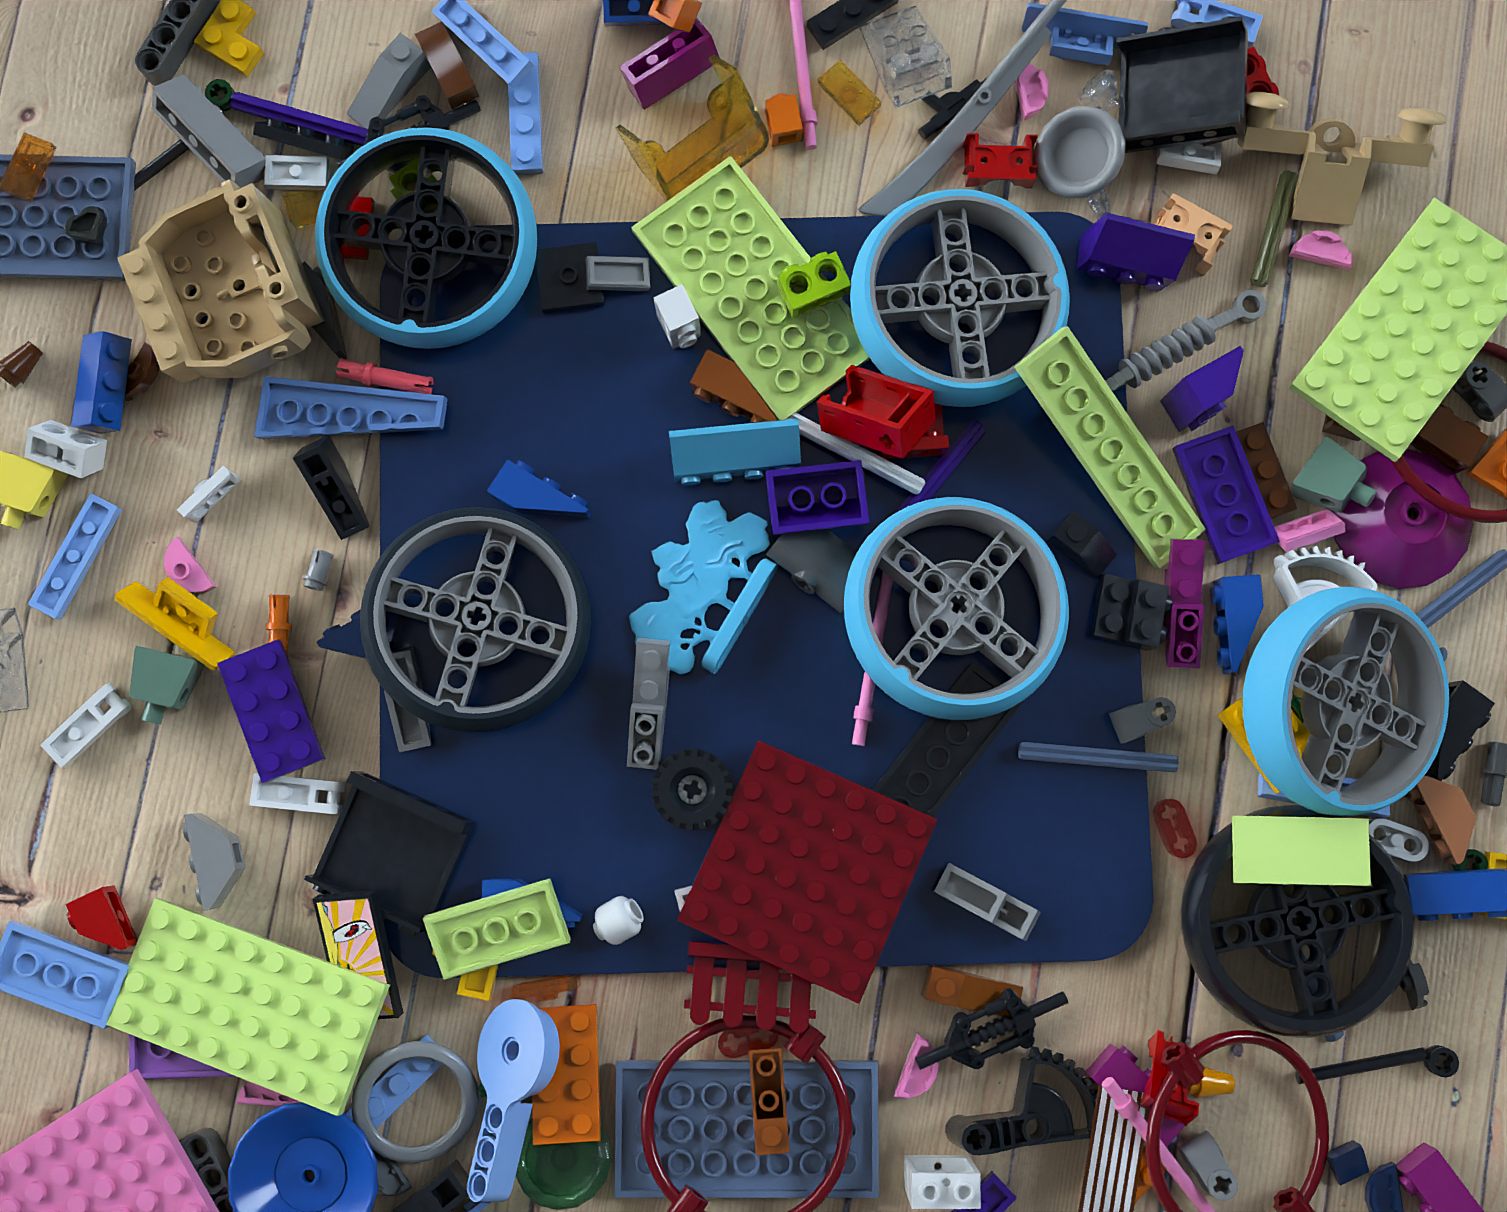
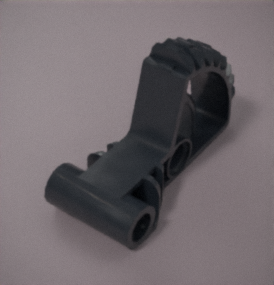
(1007, 1130)

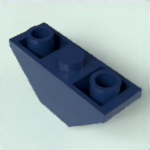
(348, 640)

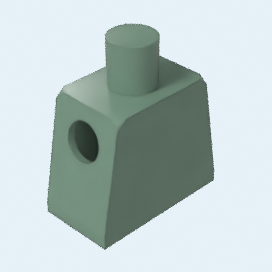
(1333, 478)
(162, 681)

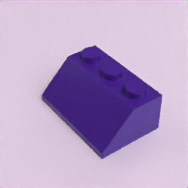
(1133, 251)
(1203, 392)
(817, 497)

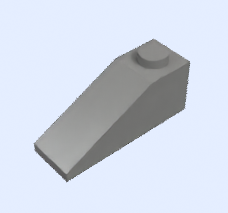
(389, 80)

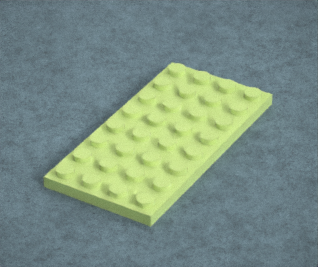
(728, 256)
(1410, 331)
(248, 1006)

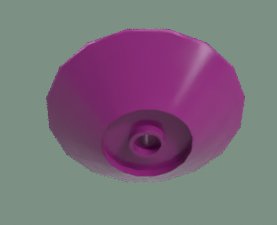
(1392, 545)

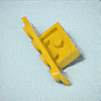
(177, 617)

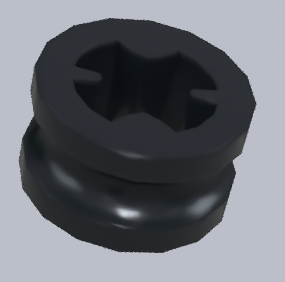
(1451, 1063)

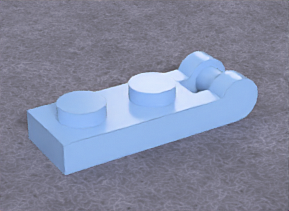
(1213, 11)

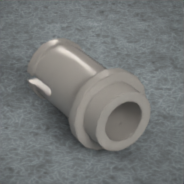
(318, 570)

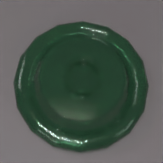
(563, 1173)

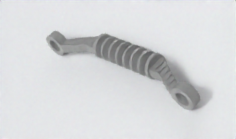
(1183, 342)

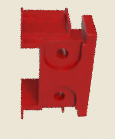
(999, 162)
(1178, 1107)

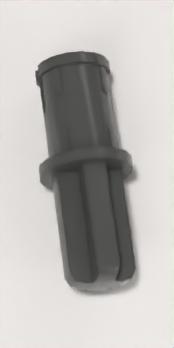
(1495, 773)

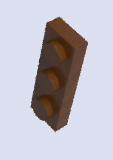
(1266, 470)

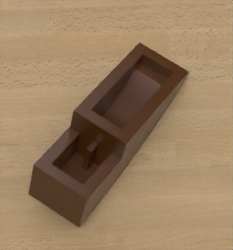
(447, 65)

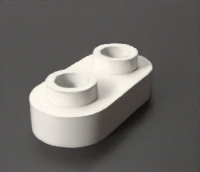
(1393, 838)

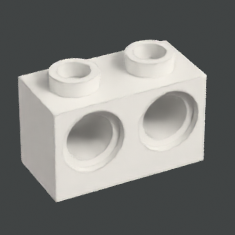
(677, 317)
(65, 448)

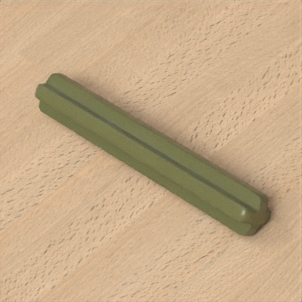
(1274, 228)

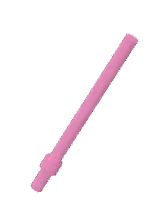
(807, 114)
(864, 712)
(1129, 1110)

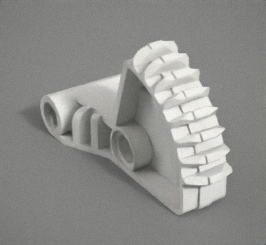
(1294, 592)

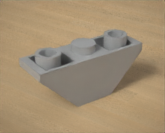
(214, 859)

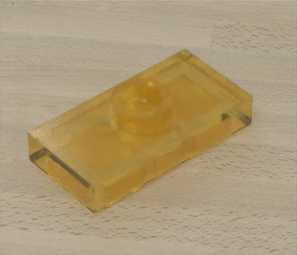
(849, 92)

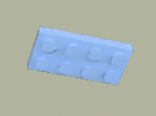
(60, 973)

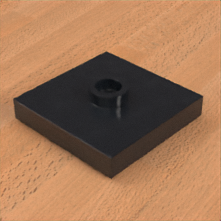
(563, 278)

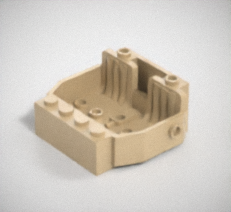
(216, 248)

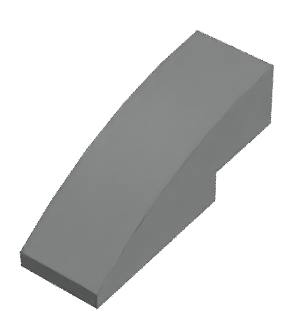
(408, 729)
(987, 901)

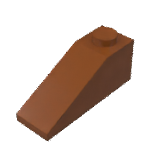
(963, 988)

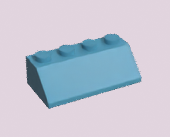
(734, 451)

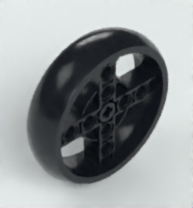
(1318, 1012)

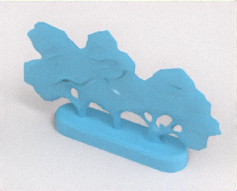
(699, 577)

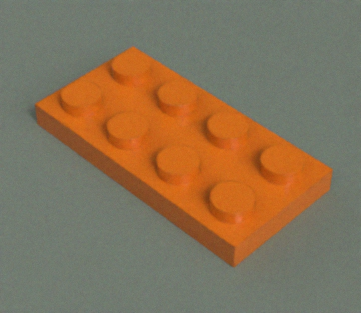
(571, 1101)

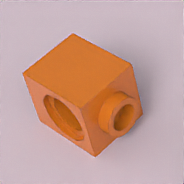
(676, 13)
(783, 119)

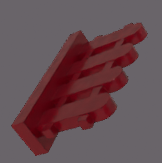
(736, 976)

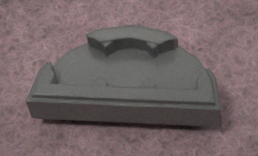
(1415, 986)
(390, 1177)

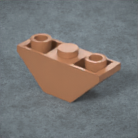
(1445, 816)

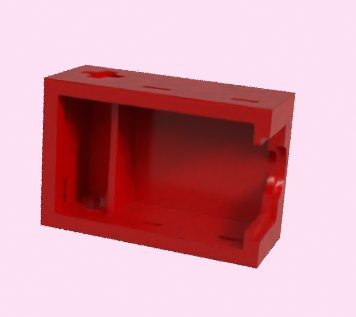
(879, 412)

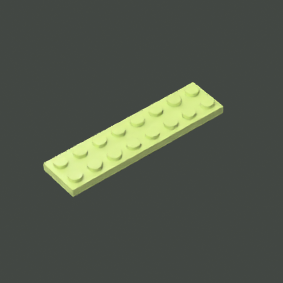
(1109, 445)

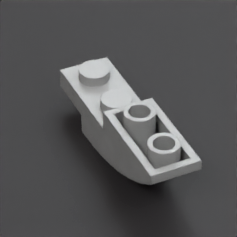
(648, 703)

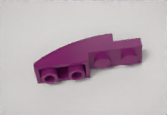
(1186, 613)

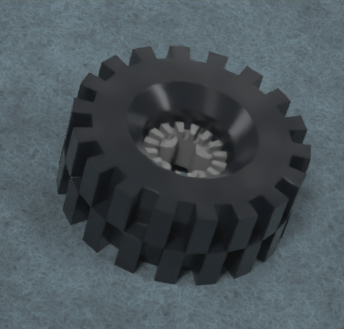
(672, 800)

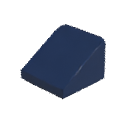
(1348, 1162)

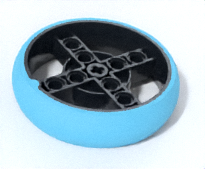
(339, 227)

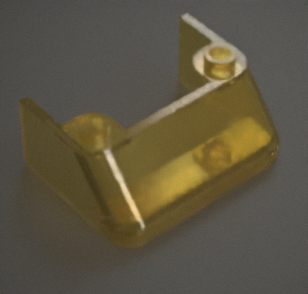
(731, 131)

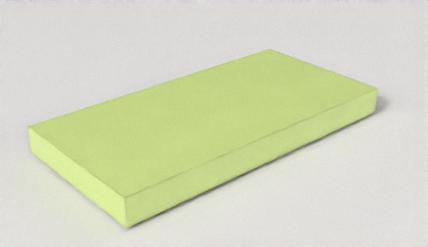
(1301, 850)
(496, 929)

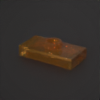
(27, 167)
(546, 988)

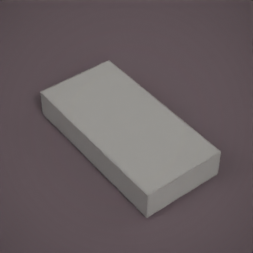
(617, 273)

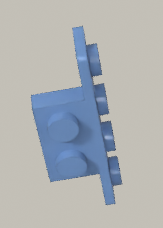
(1084, 34)

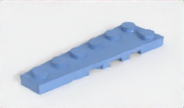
(321, 409)

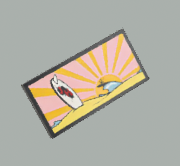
(357, 940)

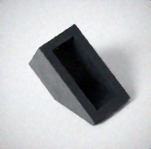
(1083, 544)

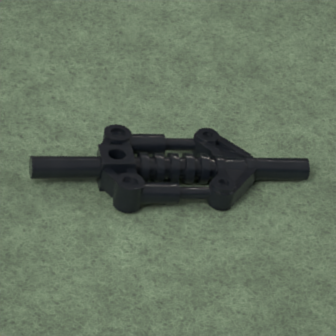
(430, 113)
(1021, 1018)

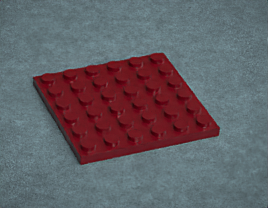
(808, 871)

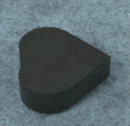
(88, 226)

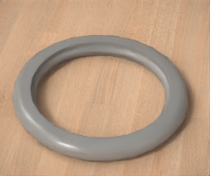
(402, 1051)

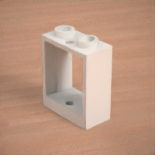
(950, 1187)

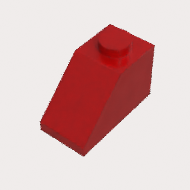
(102, 918)

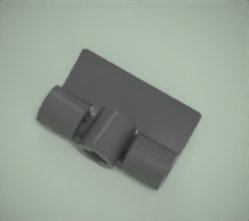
(816, 562)

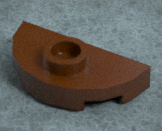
(141, 372)

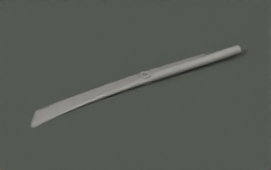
(946, 144)

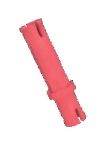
(384, 377)

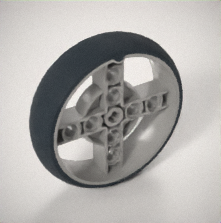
(387, 593)

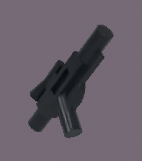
(947, 108)

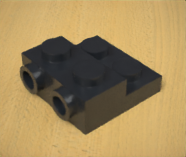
(1130, 612)

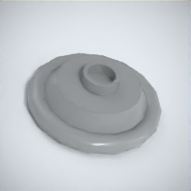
(1079, 152)

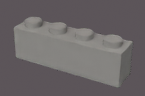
(207, 132)

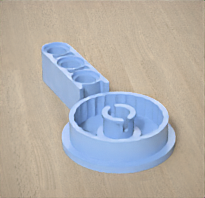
(514, 1062)

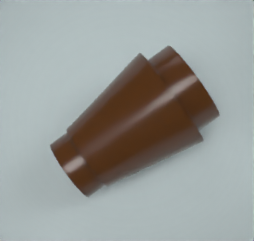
(19, 364)

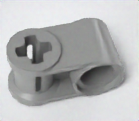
(1207, 1163)

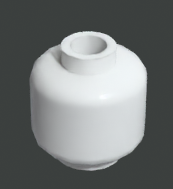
(618, 920)

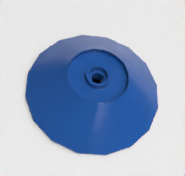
(288, 1141)

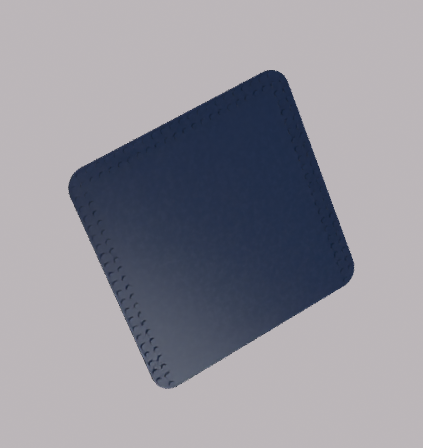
(593, 410)

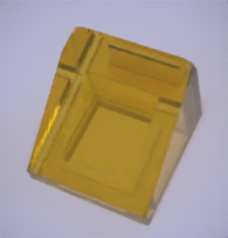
(301, 207)

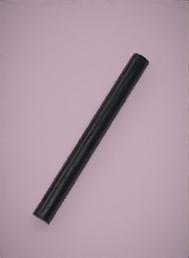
(159, 163)
(1367, 1064)

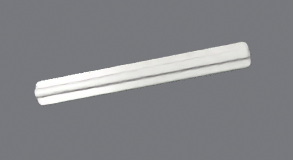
(855, 452)

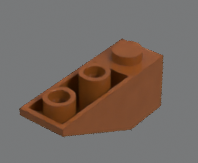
(726, 384)
(769, 1101)

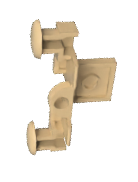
(1328, 189)

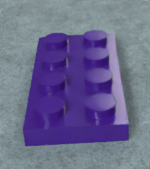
(1225, 494)
(271, 711)

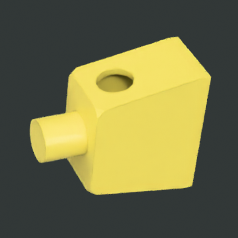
(26, 488)

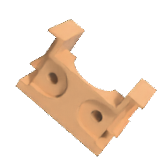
(1196, 221)

